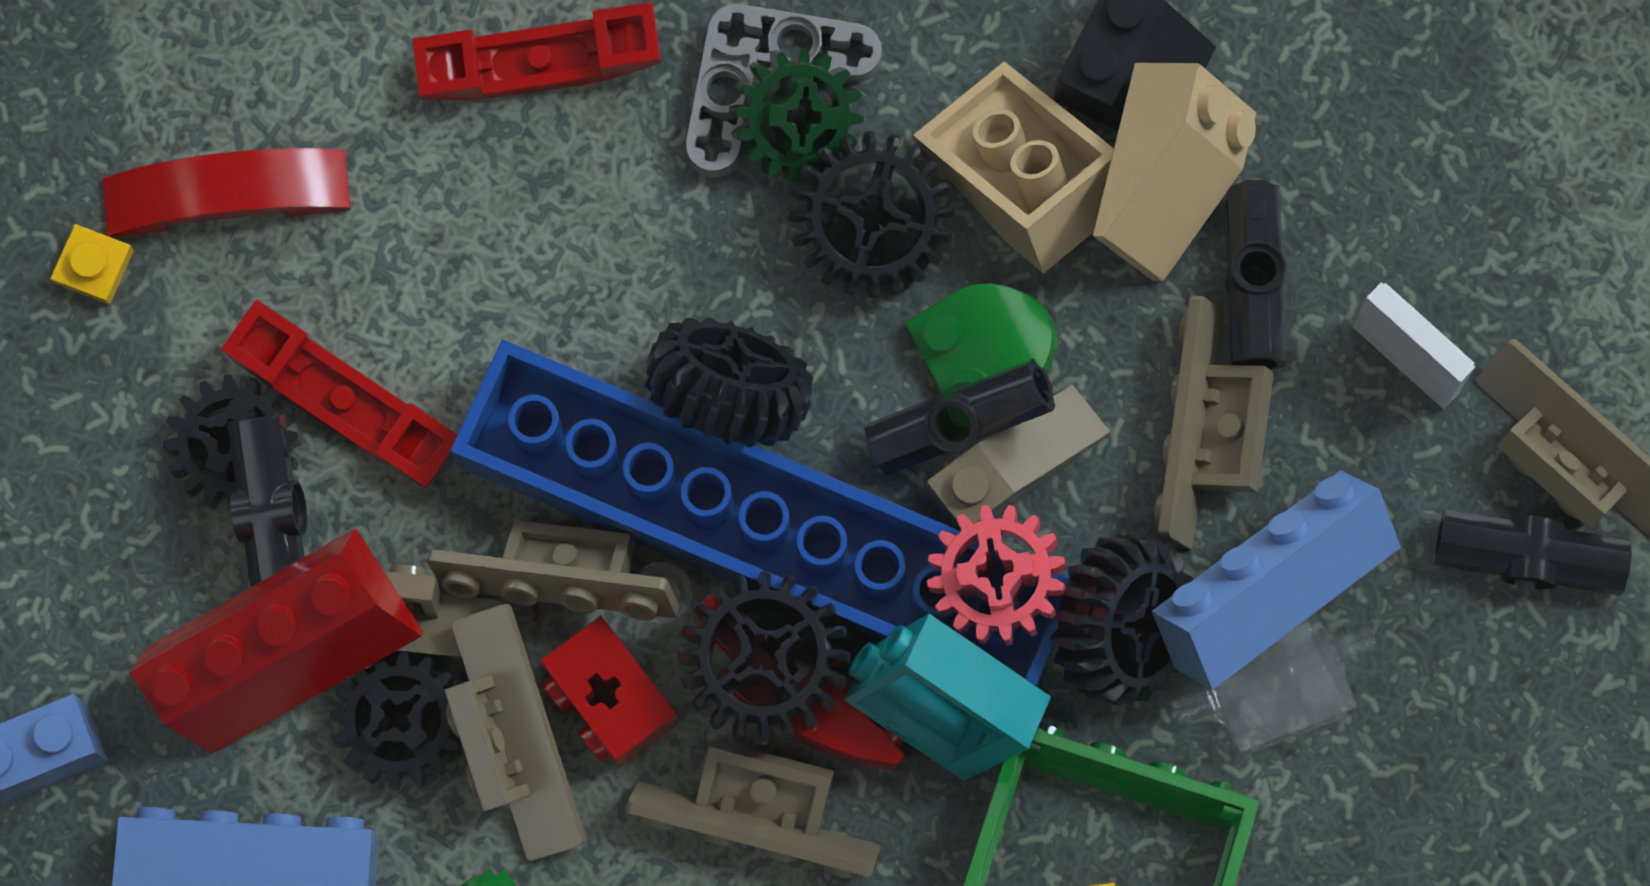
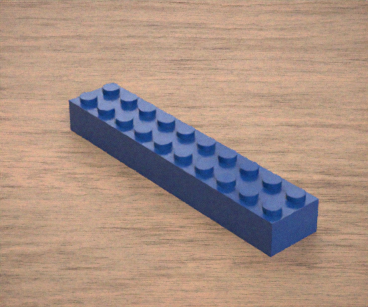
(718, 503)

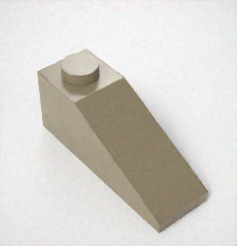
(1016, 460)

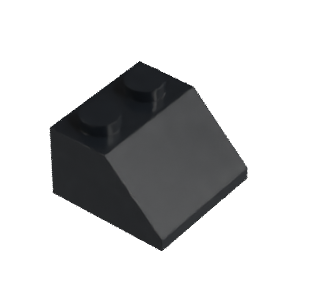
(1111, 43)

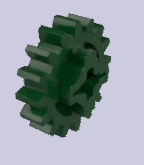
(794, 91)

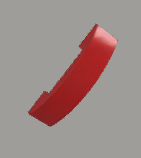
(537, 58)
(225, 188)
(339, 395)

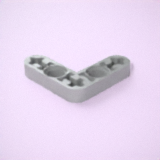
(734, 62)

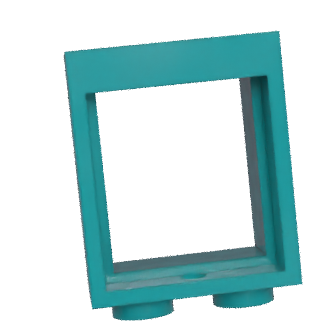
(946, 697)

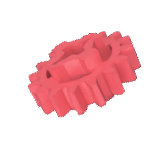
(970, 578)

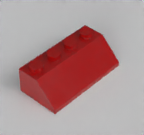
(275, 645)

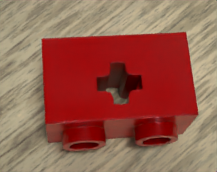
(597, 657)

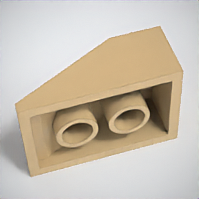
(1171, 163)
(1021, 164)

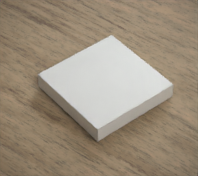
(1413, 345)

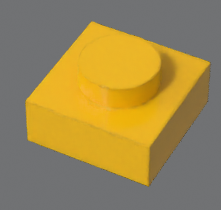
(92, 264)

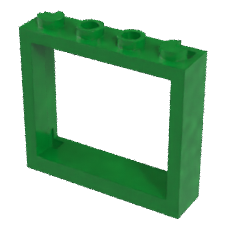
(1108, 770)

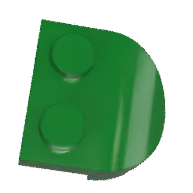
(981, 334)

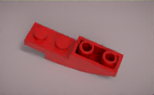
(842, 733)

